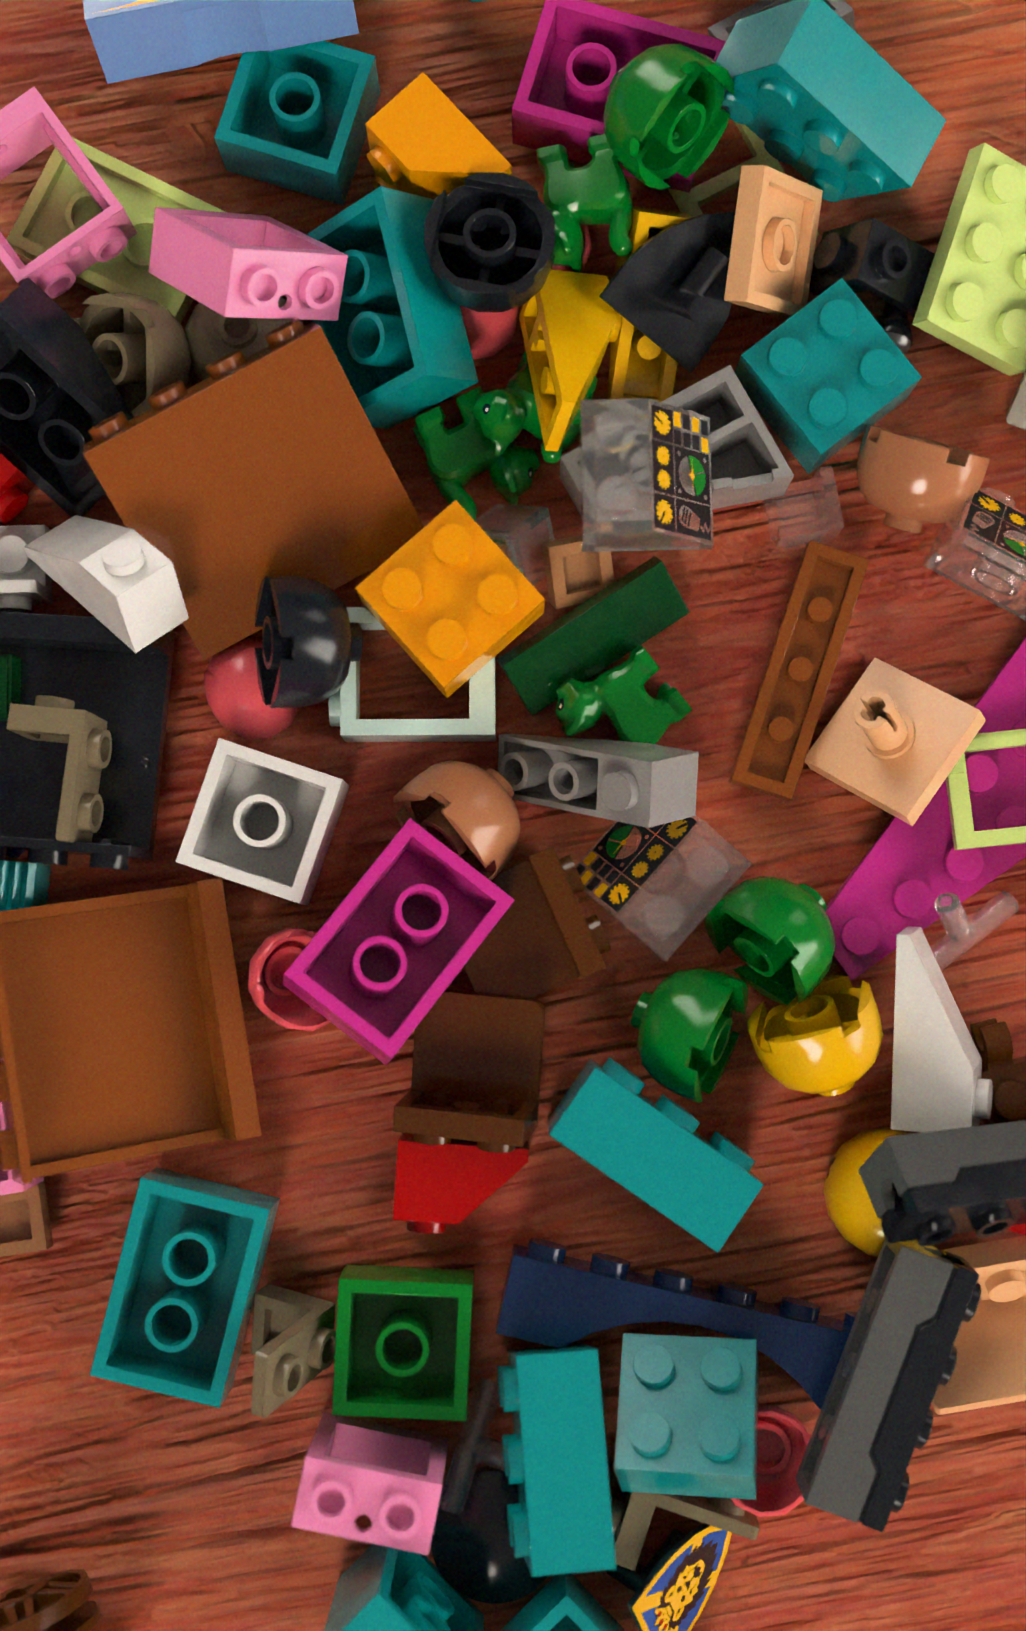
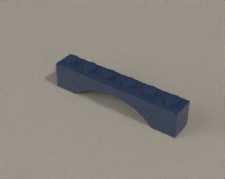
(567, 1298)

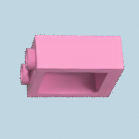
(25, 131)
(246, 264)
(376, 1473)

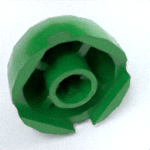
(666, 112)
(778, 935)
(688, 1029)

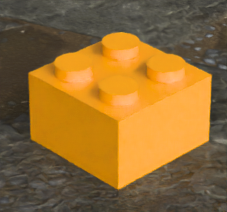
(451, 598)

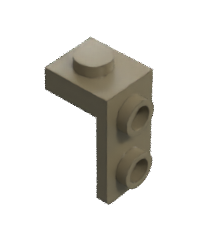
(87, 753)
(290, 1344)
(634, 1512)

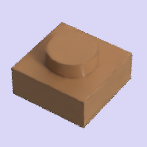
(574, 574)
(25, 1222)

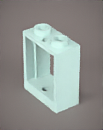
(345, 707)

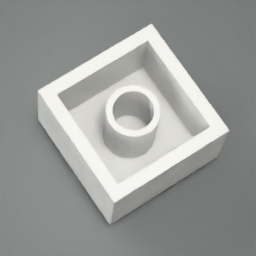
(263, 822)

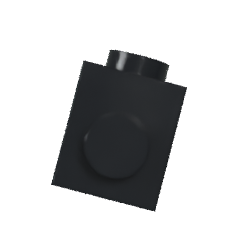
(872, 260)

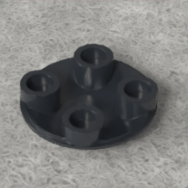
(475, 1546)

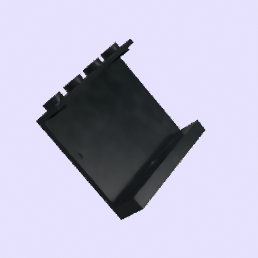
(130, 691)

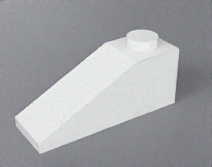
(113, 577)
(933, 1052)

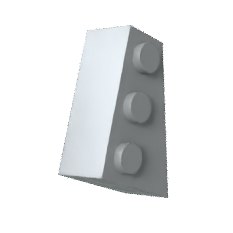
(743, 453)

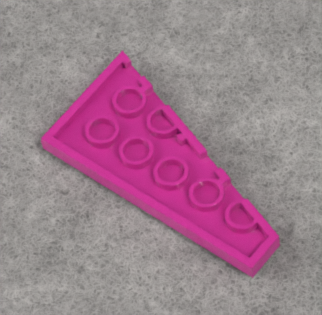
(918, 862)

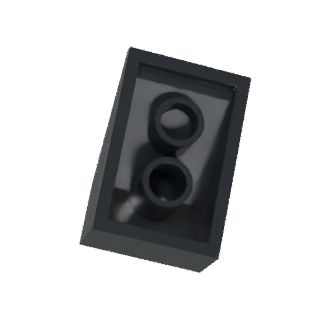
(51, 397)

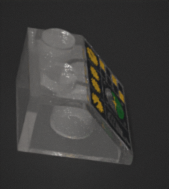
(644, 477)
(985, 550)
(660, 878)

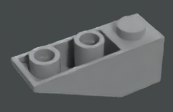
(602, 777)

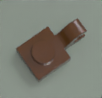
(1006, 1073)

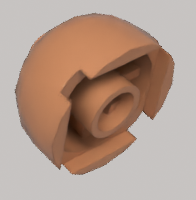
(916, 477)
(465, 811)

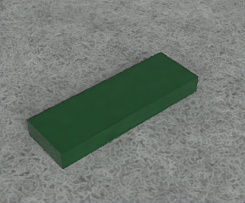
(594, 634)

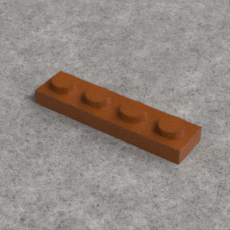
(799, 670)

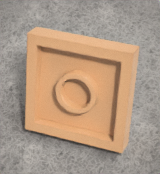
(772, 242)
(894, 740)

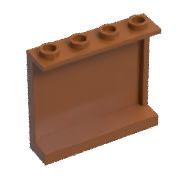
(255, 480)
(120, 1030)

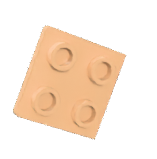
(993, 1343)

